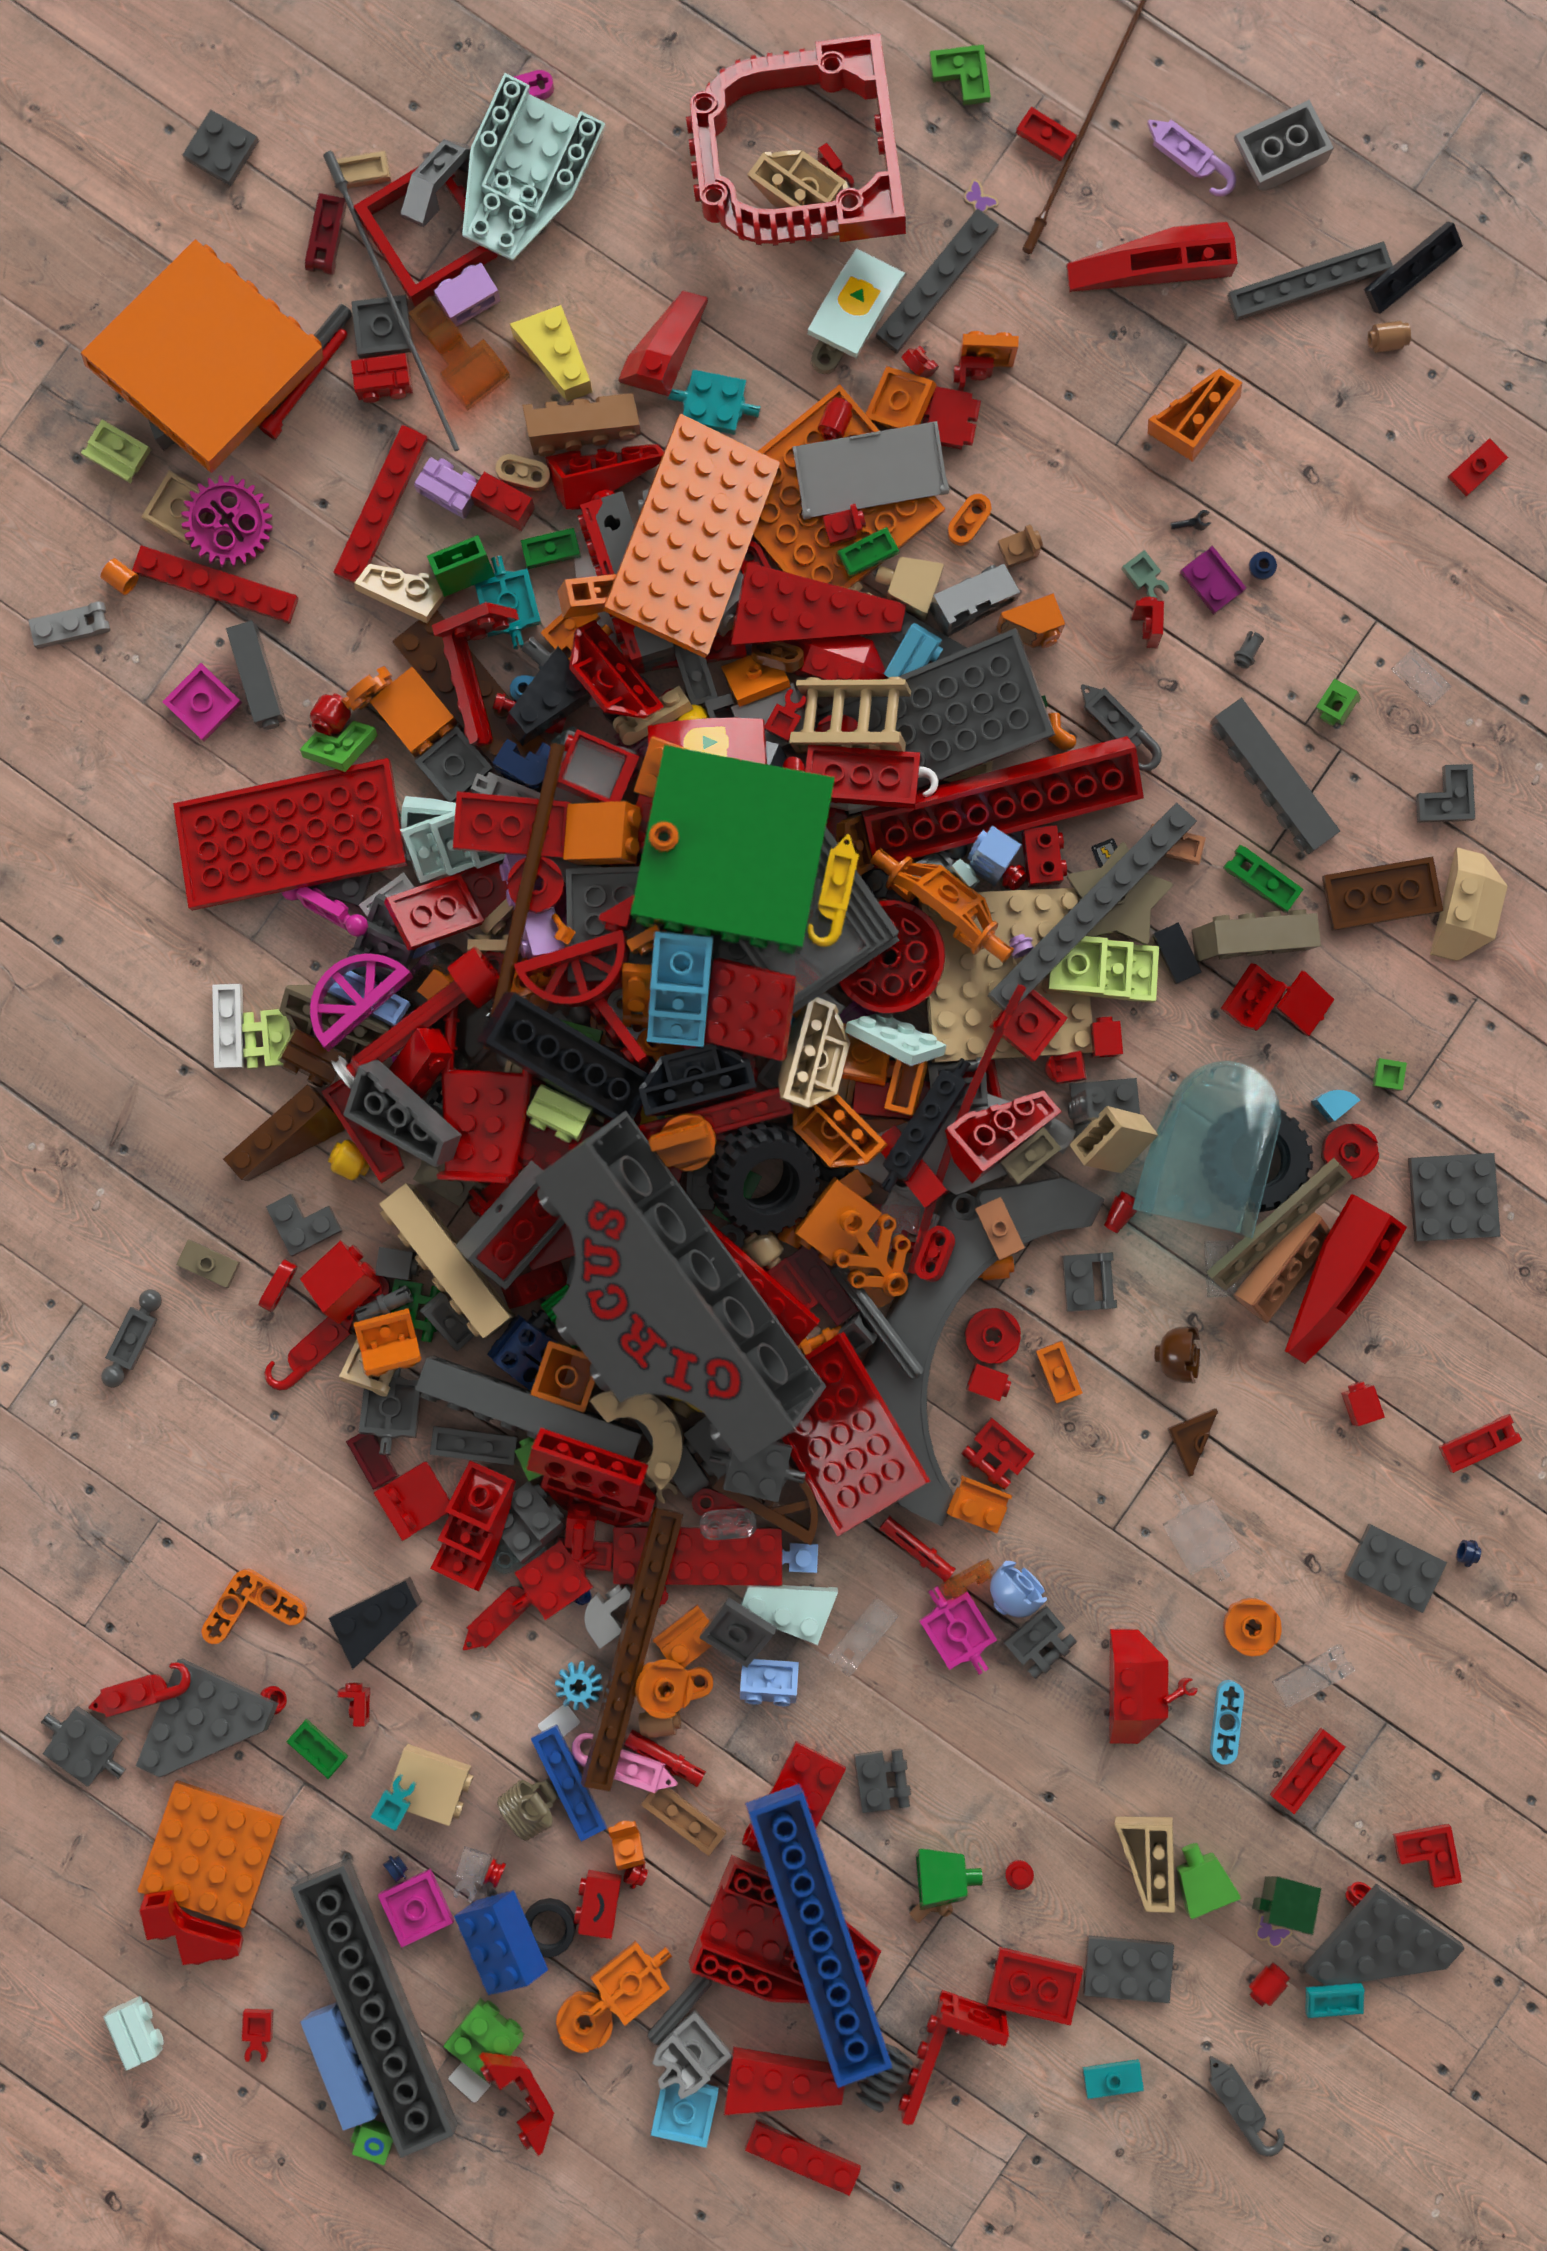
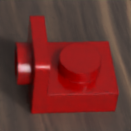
(974, 367)
(844, 525)
(360, 1707)

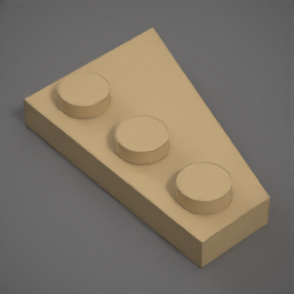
(408, 593)

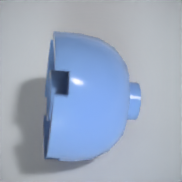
(1016, 1592)

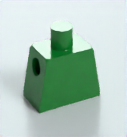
(943, 1878)

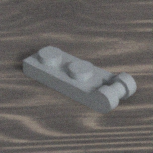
(68, 625)

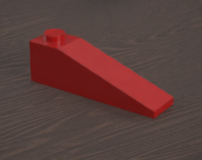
(660, 353)

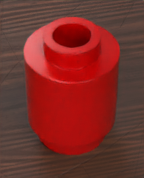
(835, 419)
(1269, 1985)

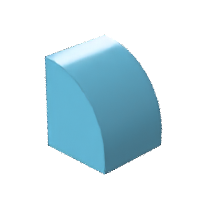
(1334, 1104)

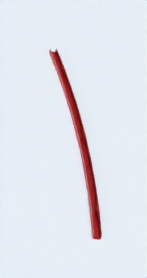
(928, 1213)

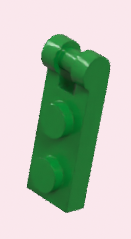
(1263, 879)

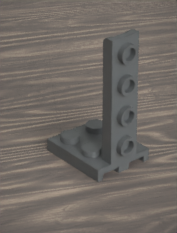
(1092, 1097)

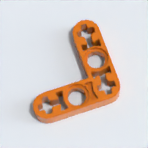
(254, 1595)

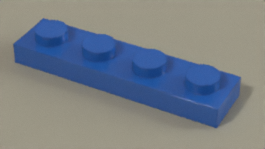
(567, 1782)

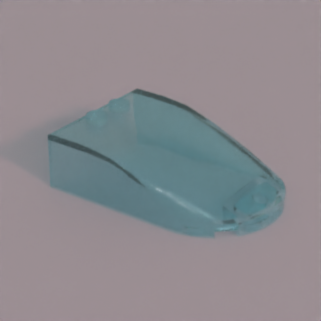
(1213, 1150)

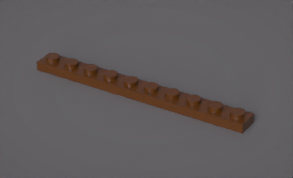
(631, 1649)

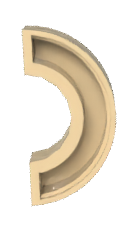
(661, 1423)

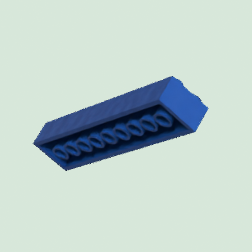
(818, 1935)

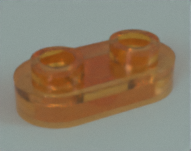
(957, 1584)

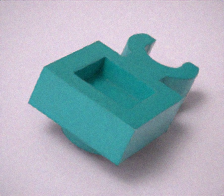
(393, 1806)

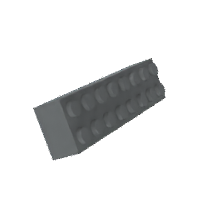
(518, 1409)

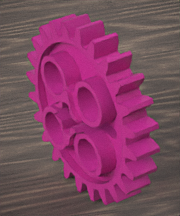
(206, 535)

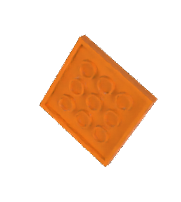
(211, 1853)

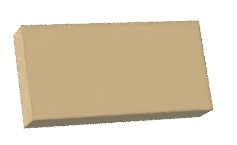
(365, 169)

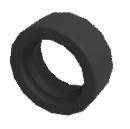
(567, 1915)

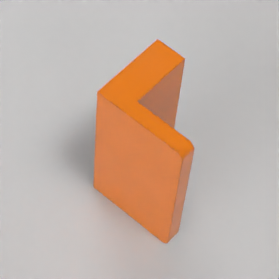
(683, 1144)

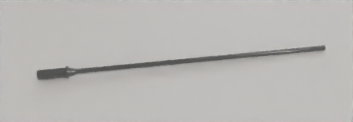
(341, 184)

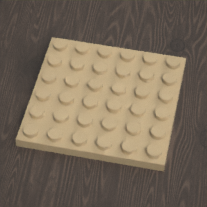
(960, 1003)

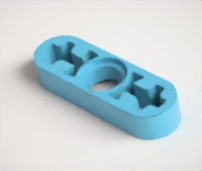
(1217, 1742)

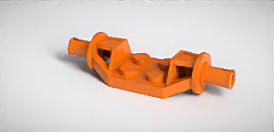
(948, 897)

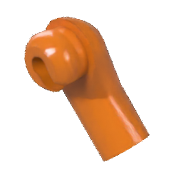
(1062, 739)

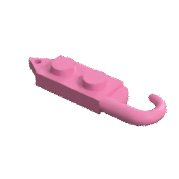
(631, 1768)

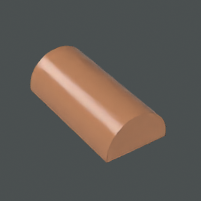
(1282, 1269)

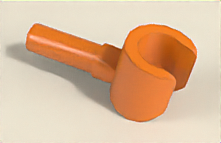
(563, 933)

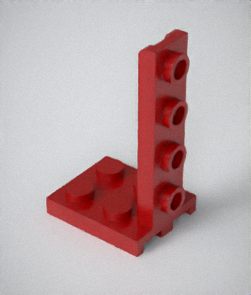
(456, 633)
(967, 2019)

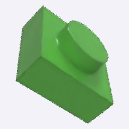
(1389, 1074)

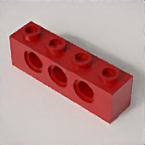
(587, 1467)

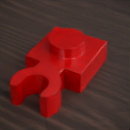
(784, 719)
(257, 2029)

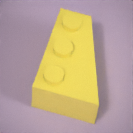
(554, 350)

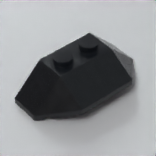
(695, 1080)

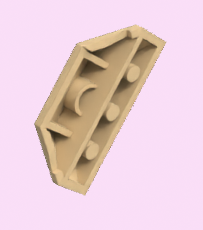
(795, 179)
(1470, 906)
(814, 1055)

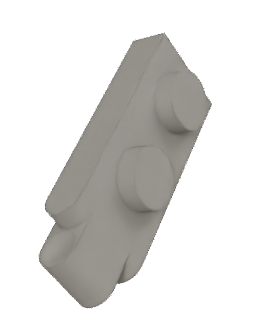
(498, 785)

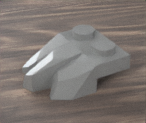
(690, 2055)

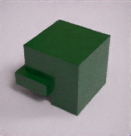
(1289, 1904)

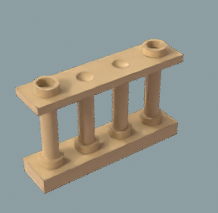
(861, 738)

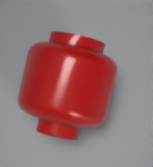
(329, 714)

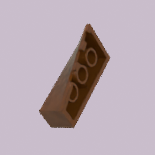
(286, 1134)

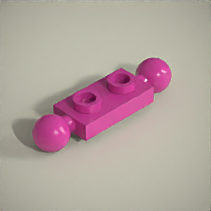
(333, 911)

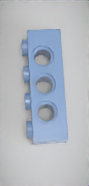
(992, 854)

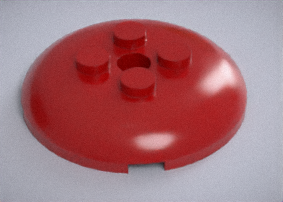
(914, 972)

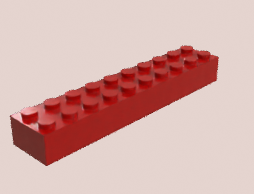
(1008, 800)

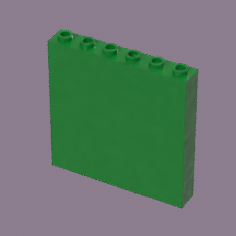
(741, 850)

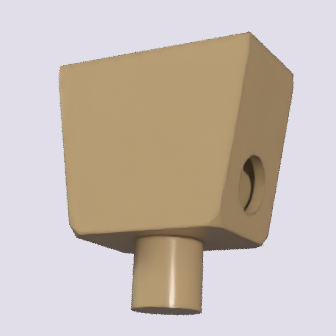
(912, 583)

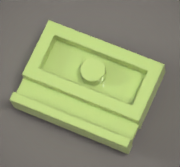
(116, 451)

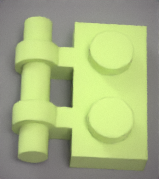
(275, 1034)

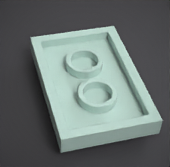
(896, 1038)

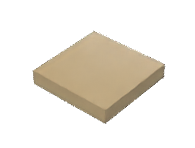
(168, 503)

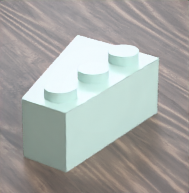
(792, 1609)

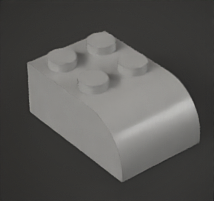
(1284, 146)

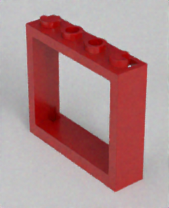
(416, 292)

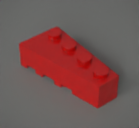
(778, 2082)

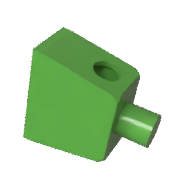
(1204, 1882)

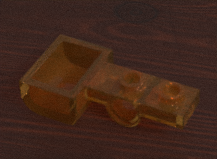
(471, 371)

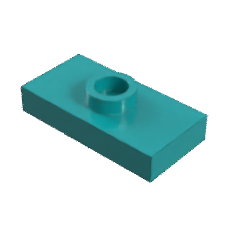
(1334, 2000)
(1113, 2079)

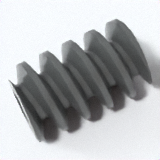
(881, 2084)

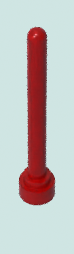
(273, 423)

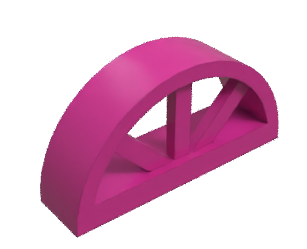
(364, 1006)

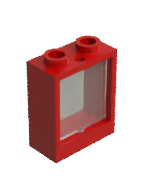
(594, 767)

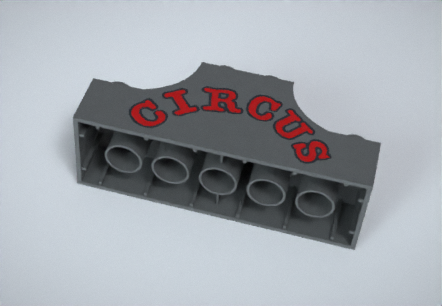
(664, 1298)

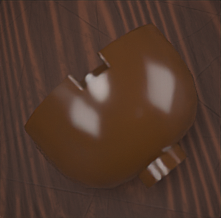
(1179, 1354)

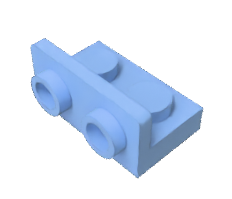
(769, 1682)

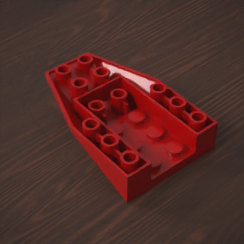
(748, 1944)

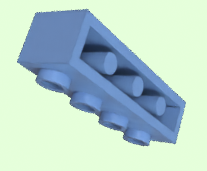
(340, 2066)

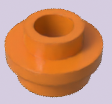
(663, 827)

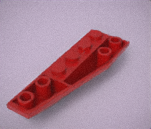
(1159, 258)
(1343, 1274)

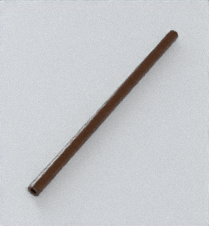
(529, 872)

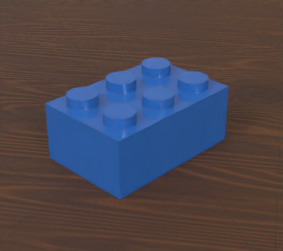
(501, 1943)

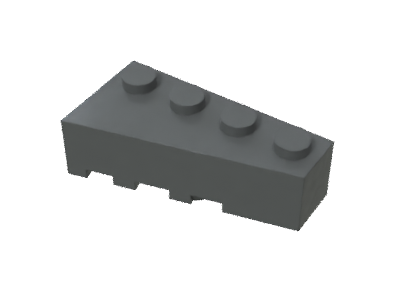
(399, 1115)

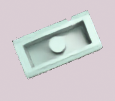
(134, 2032)

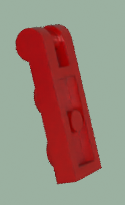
(1479, 1444)

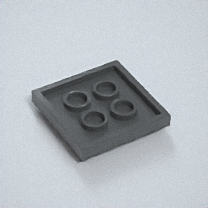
(1454, 1197)

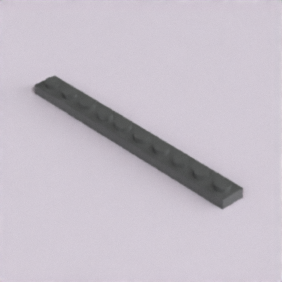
(1094, 905)

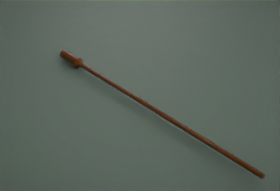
(1040, 221)

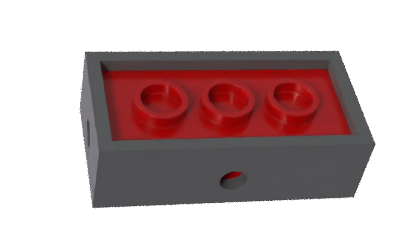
(511, 1230)

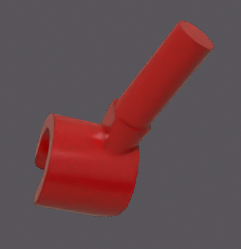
(1180, 1691)

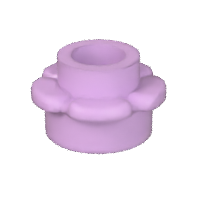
(1021, 944)

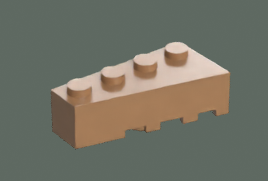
(581, 423)

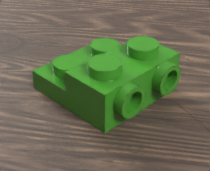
(482, 2032)

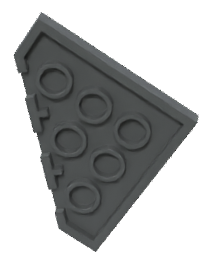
(202, 1721)
(1381, 1942)

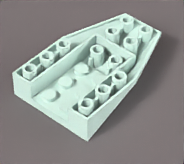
(524, 167)

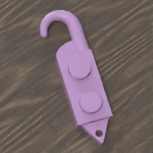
(1190, 153)

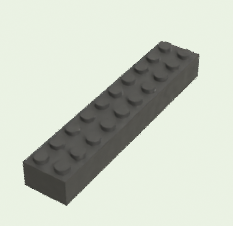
(375, 2007)

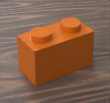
(905, 1087)

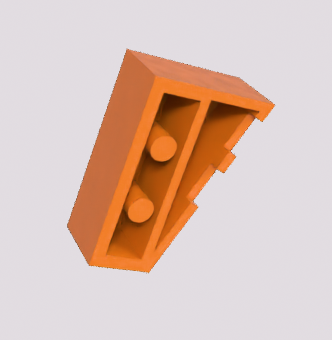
(1197, 415)

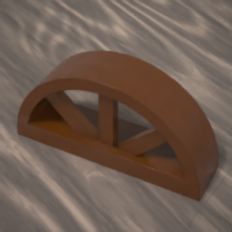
(777, 1515)

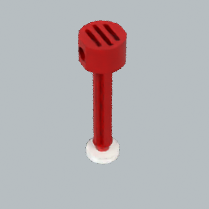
(473, 979)

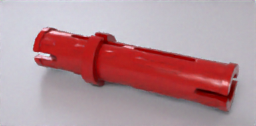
(942, 1569)
(675, 1764)

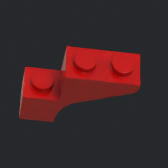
(196, 1938)

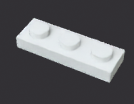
(227, 1026)

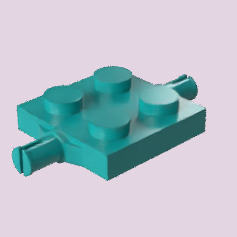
(715, 401)
(511, 591)

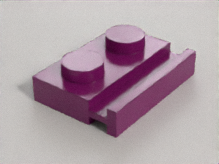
(1213, 580)

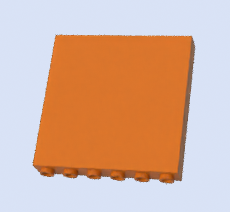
(203, 355)

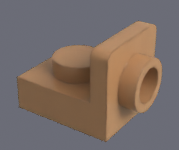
(1020, 546)

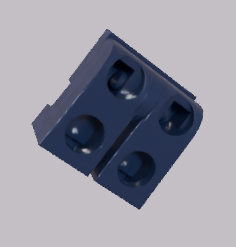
(523, 771)
(515, 1344)

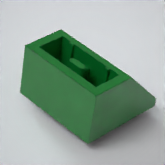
(460, 565)

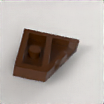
(856, 829)

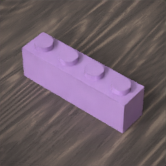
(539, 928)

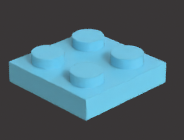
(687, 2118)

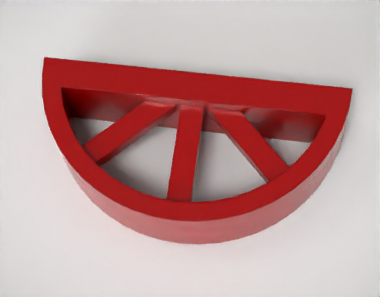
(573, 954)

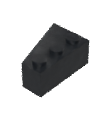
(547, 699)
(371, 1620)

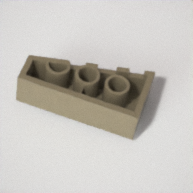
(1256, 935)

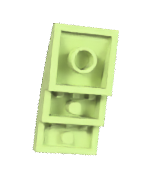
(1108, 970)

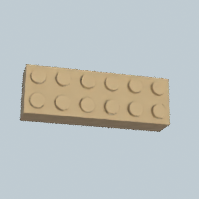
(438, 1252)

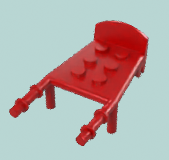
(488, 1114)

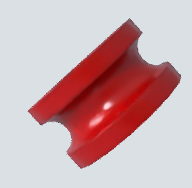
(494, 1873)

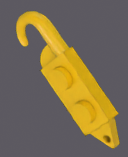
(836, 890)

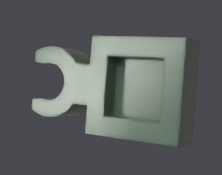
(1143, 572)

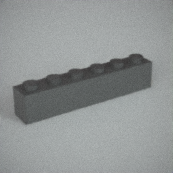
(1274, 776)

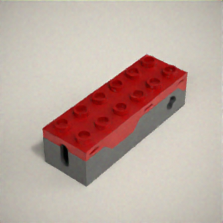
(609, 528)

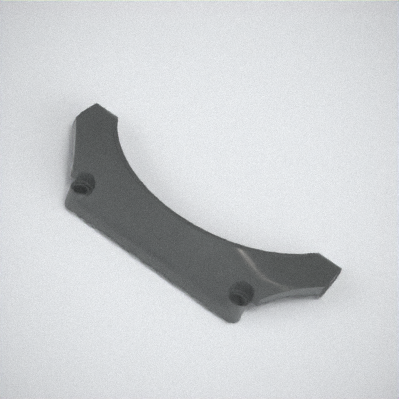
(924, 1308)

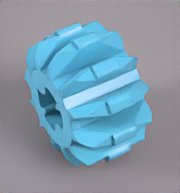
(571, 1678)

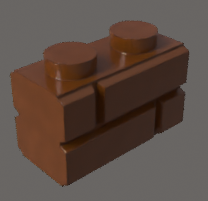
(309, 1057)

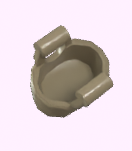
(526, 1810)

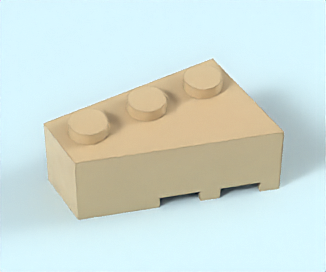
(1151, 1859)

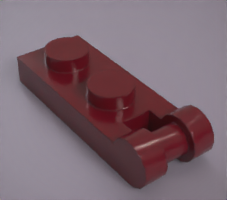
(325, 233)

